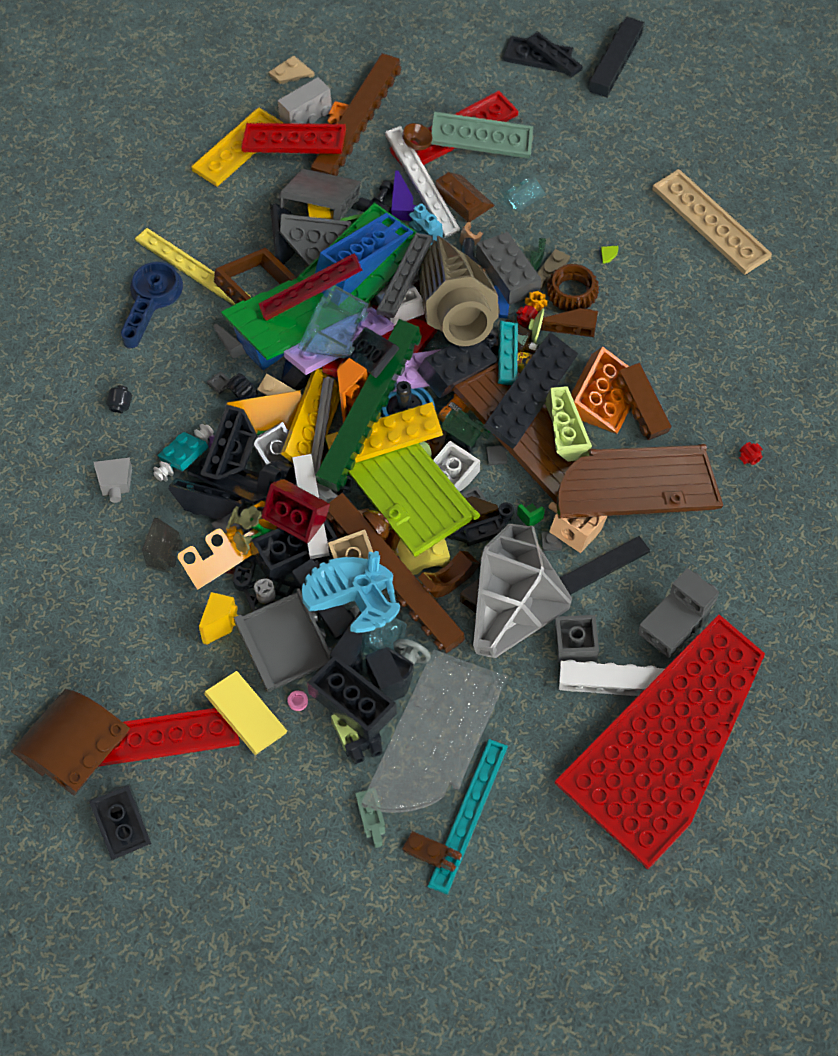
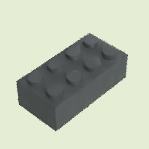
(508, 267)

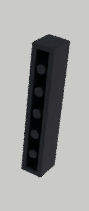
(616, 57)

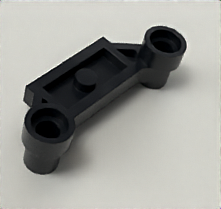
(484, 529)

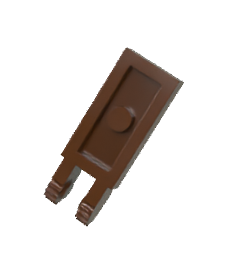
(430, 851)

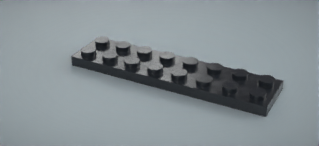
(530, 390)

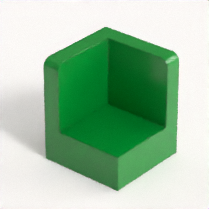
(530, 515)

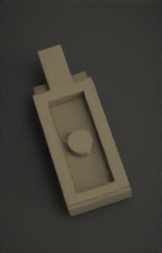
(554, 262)

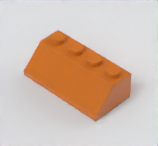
(351, 380)

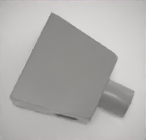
(114, 477)

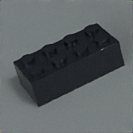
(455, 365)
(282, 552)
(352, 698)

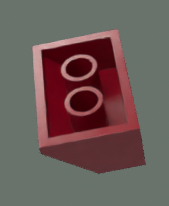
(294, 510)

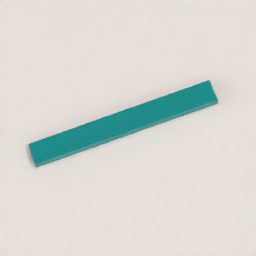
(470, 812)

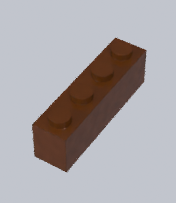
(643, 401)

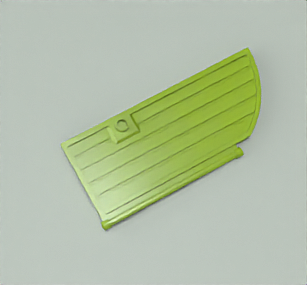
(413, 496)

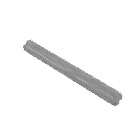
(322, 421)

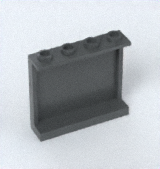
(322, 190)
(283, 641)

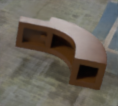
(451, 576)

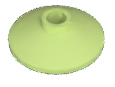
(535, 325)

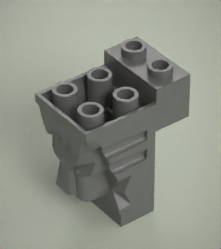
(679, 613)

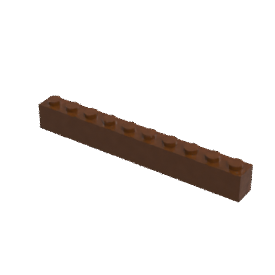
(361, 111)
(406, 586)

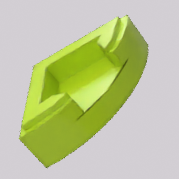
(608, 253)

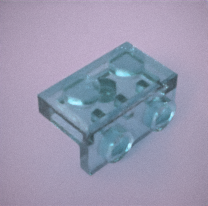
(525, 195)

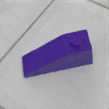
(402, 199)

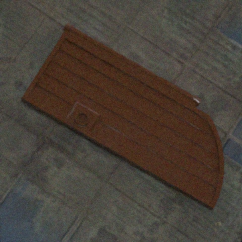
(537, 446)
(639, 482)

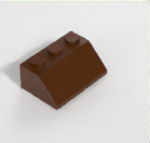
(462, 196)

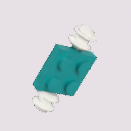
(182, 452)

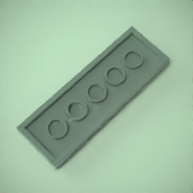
(482, 135)

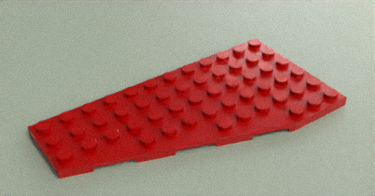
(661, 751)

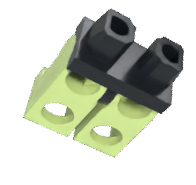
(355, 743)

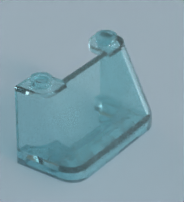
(334, 324)

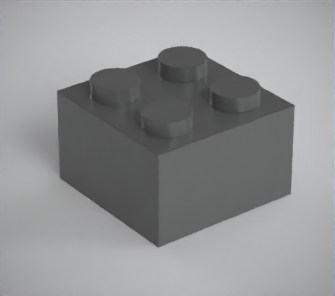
(576, 638)

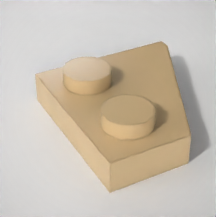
(290, 71)

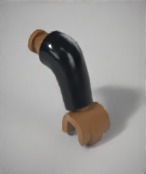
(468, 242)

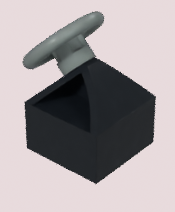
(394, 670)

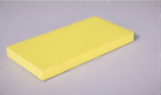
(245, 712)

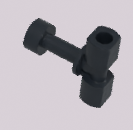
(386, 188)

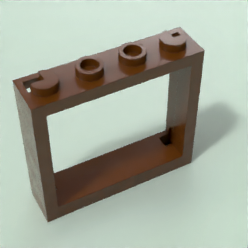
(262, 257)

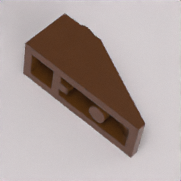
(574, 322)

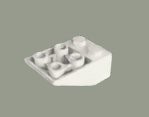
(410, 306)

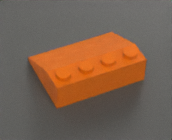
(597, 392)

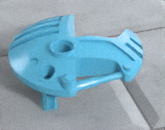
(353, 580)

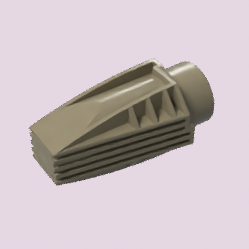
(456, 294)

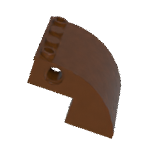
(70, 740)

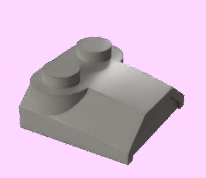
(271, 443)

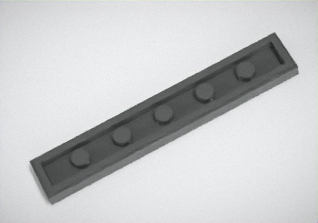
(404, 275)

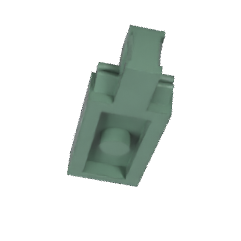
(371, 820)

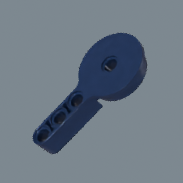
(166, 290)

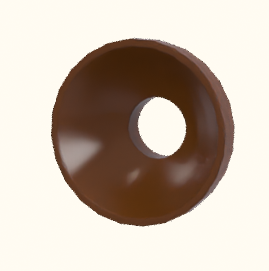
(417, 133)
(378, 522)

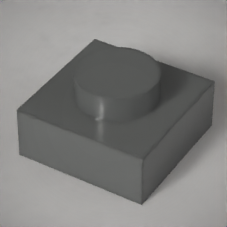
(551, 542)

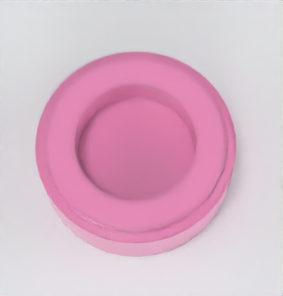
(297, 700)

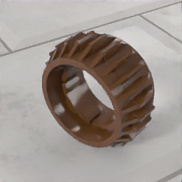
(577, 273)

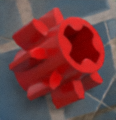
(525, 315)
(751, 453)

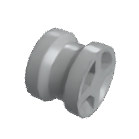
(261, 588)

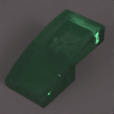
(537, 257)

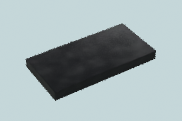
(521, 53)
(372, 351)

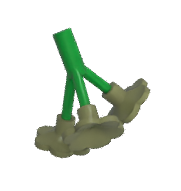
(248, 519)

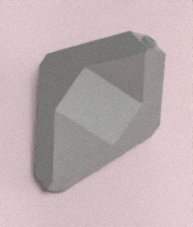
(515, 592)

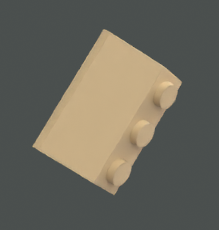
(351, 546)

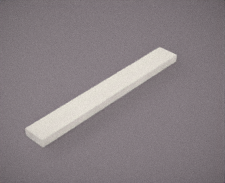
(422, 182)

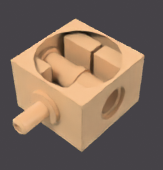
(576, 531)

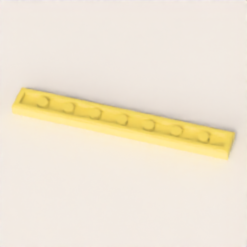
(181, 261)

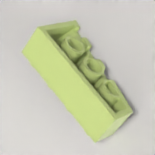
(569, 430)

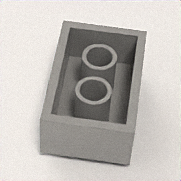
(306, 103)

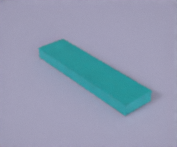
(507, 352)

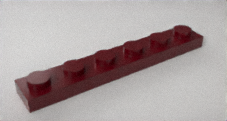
(310, 286)

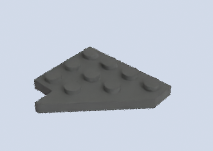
(310, 235)

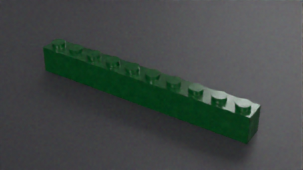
(367, 410)

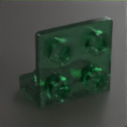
(463, 428)

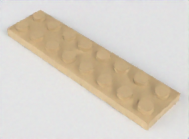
(712, 221)

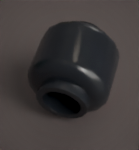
(119, 399)

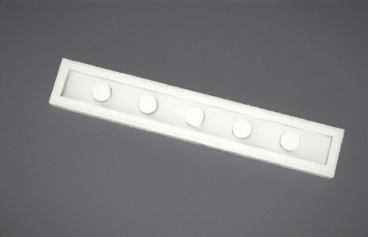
(307, 481)

